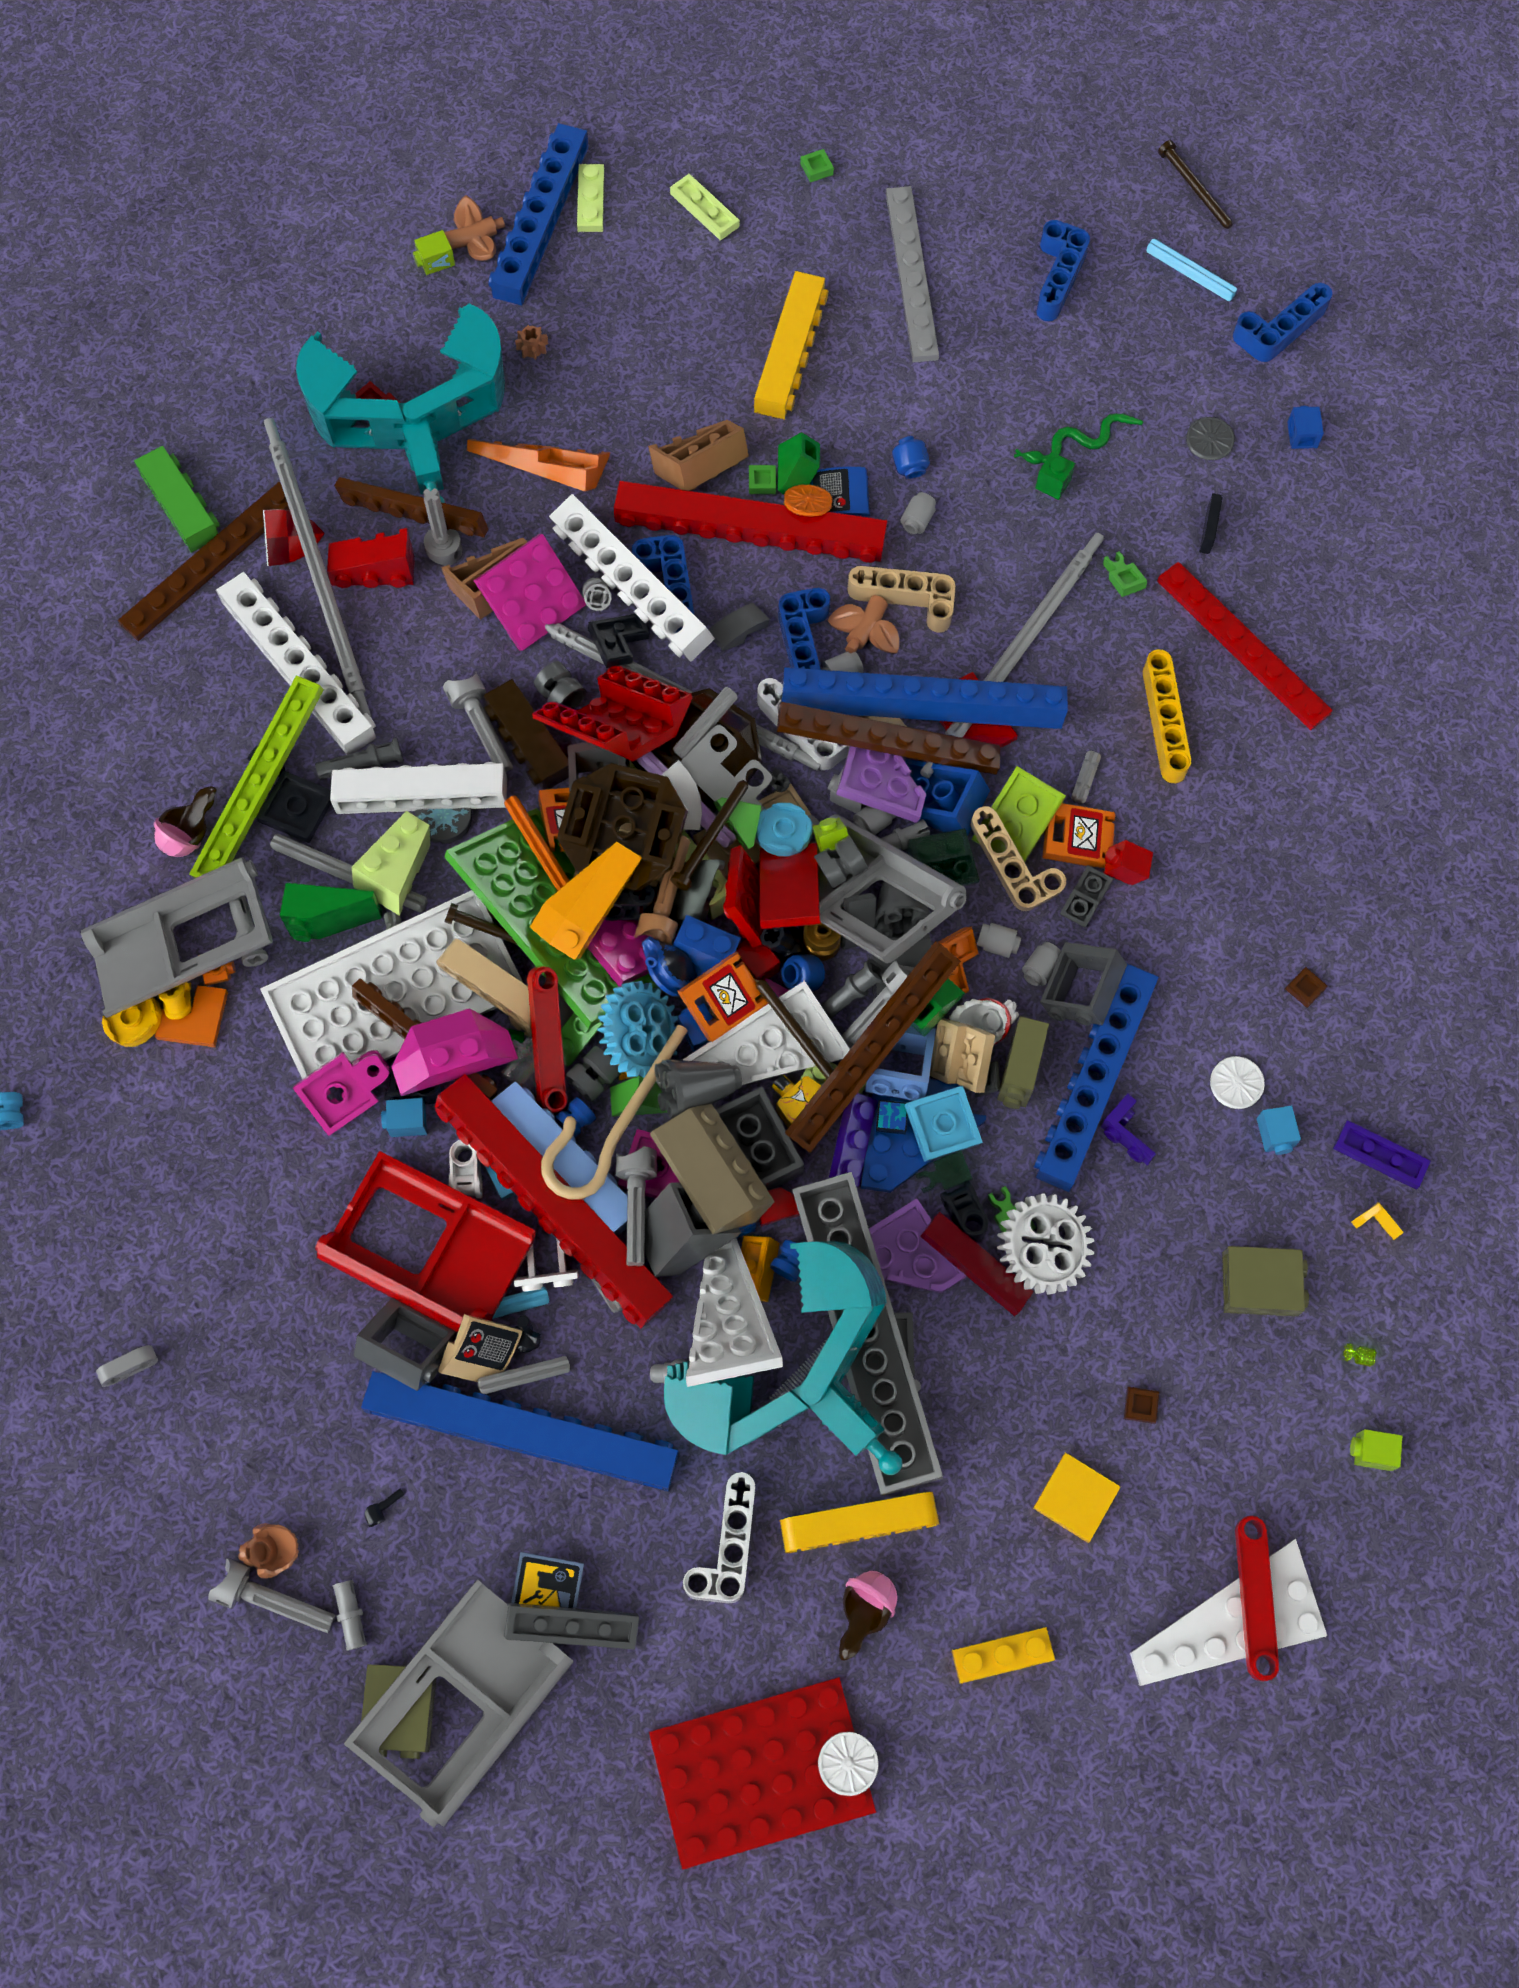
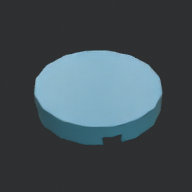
(784, 829)

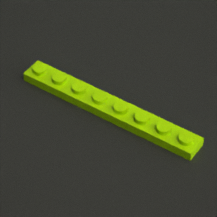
(258, 776)

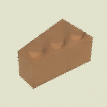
(700, 457)
(461, 576)

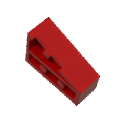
(372, 561)

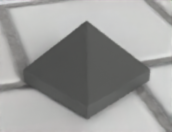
(993, 1080)

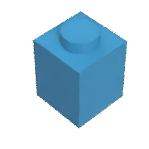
(405, 1117)
(1278, 1130)

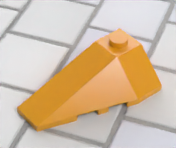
(580, 906)

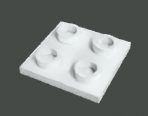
(559, 1279)

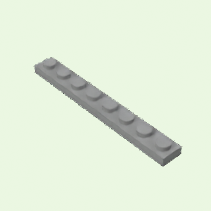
(912, 274)

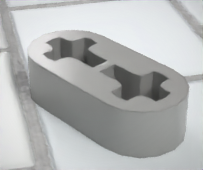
(126, 1365)

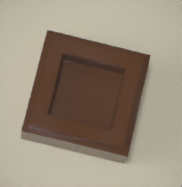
(1306, 987)
(1141, 1405)

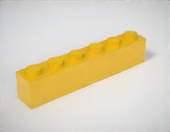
(790, 344)

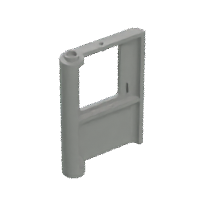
(901, 872)
(138, 947)
(495, 1673)

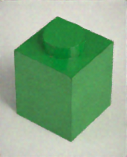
(1055, 475)

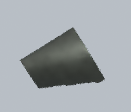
(698, 896)

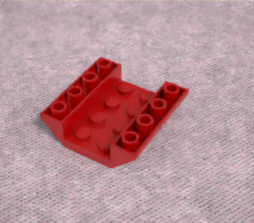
(628, 717)

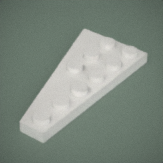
(766, 1047)
(730, 1322)
(1215, 1630)

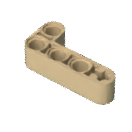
(901, 594)
(1012, 857)
(488, 982)

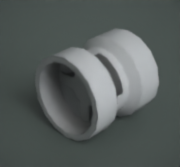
(594, 589)

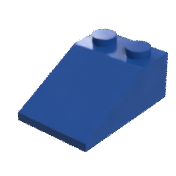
(950, 795)

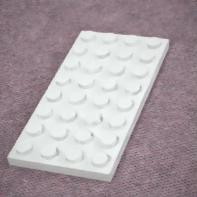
(323, 1018)

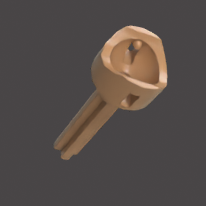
(657, 923)

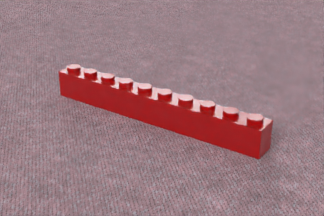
(748, 522)
(570, 1221)

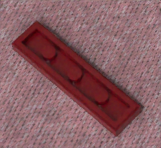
(976, 1263)

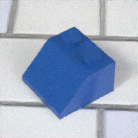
(704, 943)

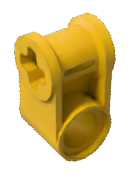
(177, 1001)

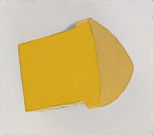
(1382, 1217)

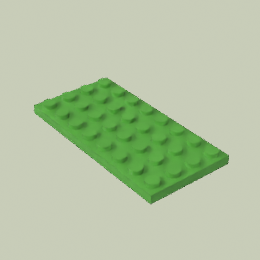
(514, 888)

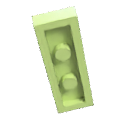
(590, 198)
(704, 207)

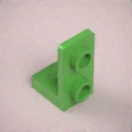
(576, 1037)

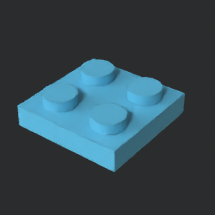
(943, 1123)

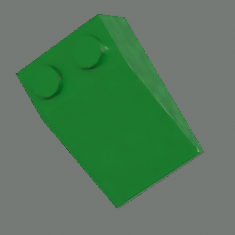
(325, 911)

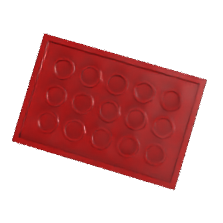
(754, 1773)

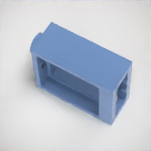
(908, 1085)

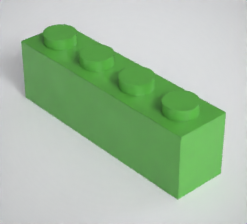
(177, 499)

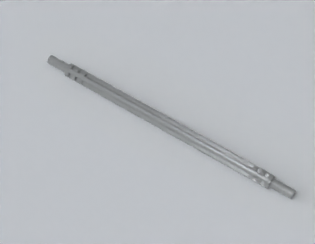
(316, 566)
(1031, 628)
(766, 738)

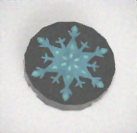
(446, 824)

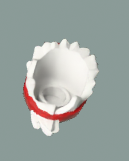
(987, 1015)

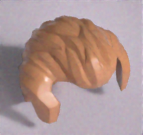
(270, 1550)

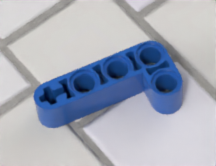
(1070, 248)
(1268, 339)
(669, 564)
(799, 622)

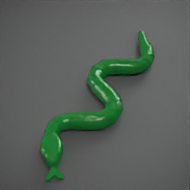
(1037, 457)

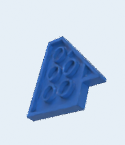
(897, 1157)

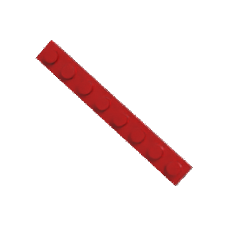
(1244, 646)

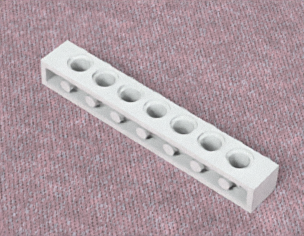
(242, 592)
(690, 639)

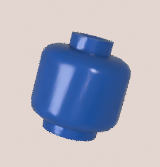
(911, 457)
(803, 968)

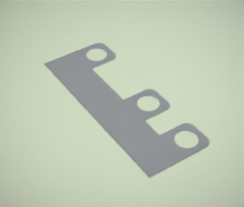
(717, 781)

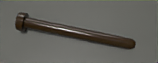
(1167, 150)
(682, 879)
(477, 923)
(794, 1028)

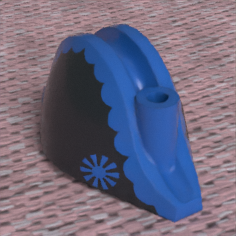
(668, 966)

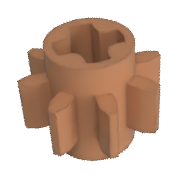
(531, 342)

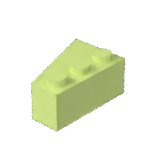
(393, 862)

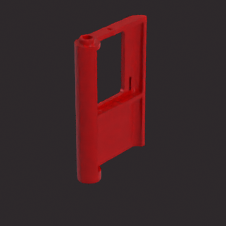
(466, 1268)

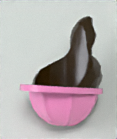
(184, 827)
(867, 1606)

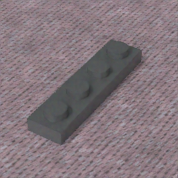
(571, 1626)

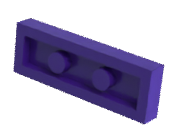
(853, 1137)
(1381, 1154)

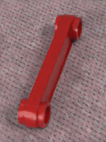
(547, 1038)
(1257, 1598)

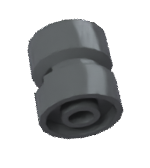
(558, 686)
(841, 862)
(599, 1067)

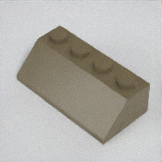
(712, 1169)

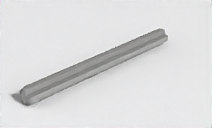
(332, 866)

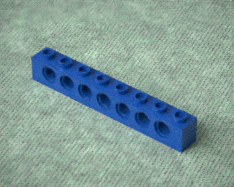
(539, 214)
(1063, 1172)

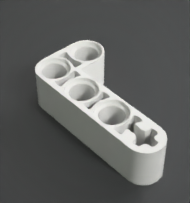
(766, 702)
(729, 1537)

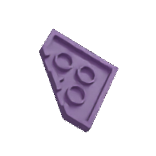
(881, 783)
(908, 1257)

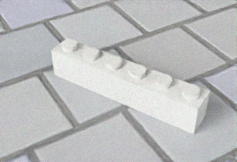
(418, 788)

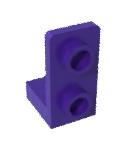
(1117, 1133)

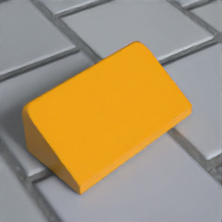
(759, 1254)

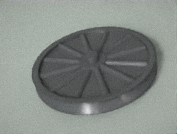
(1210, 438)

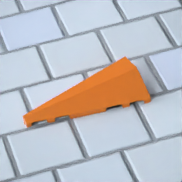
(564, 466)

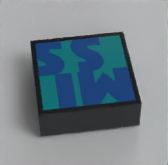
(891, 1117)

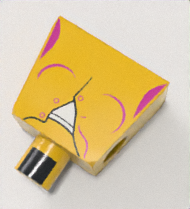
(793, 1096)

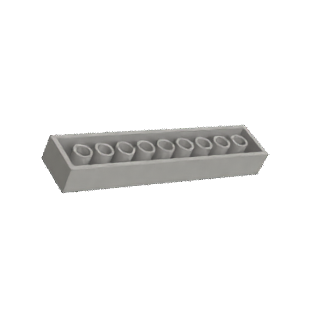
(881, 1369)

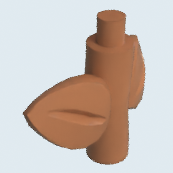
(474, 230)
(866, 626)

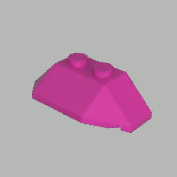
(449, 1049)

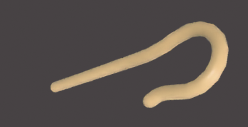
(614, 1136)

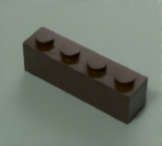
(528, 736)

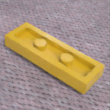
(1003, 1655)

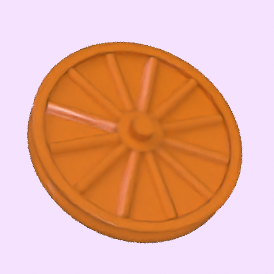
(808, 500)

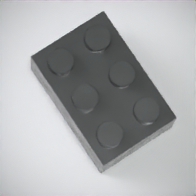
(762, 1138)

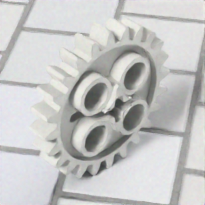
(1042, 1272)

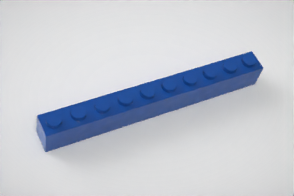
(927, 698)
(523, 1431)

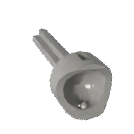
(440, 544)
(467, 695)
(893, 978)
(636, 1169)
(237, 1586)

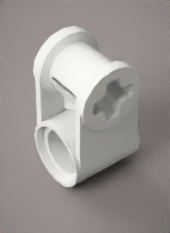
(465, 1175)

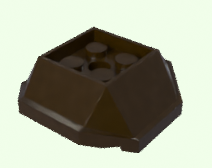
(735, 721)
(620, 796)

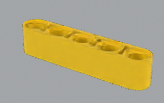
(1167, 704)
(859, 1521)

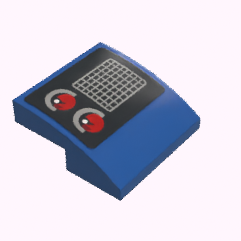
(847, 487)

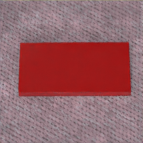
(789, 889)

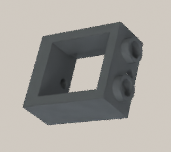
(588, 757)
(1087, 957)
(412, 1324)

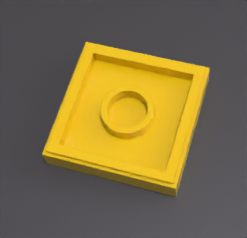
(1076, 1497)

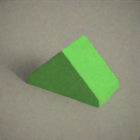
(743, 821)
(623, 1093)

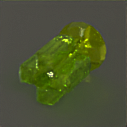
(1362, 1355)

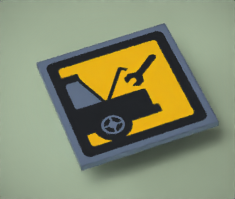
(547, 1581)

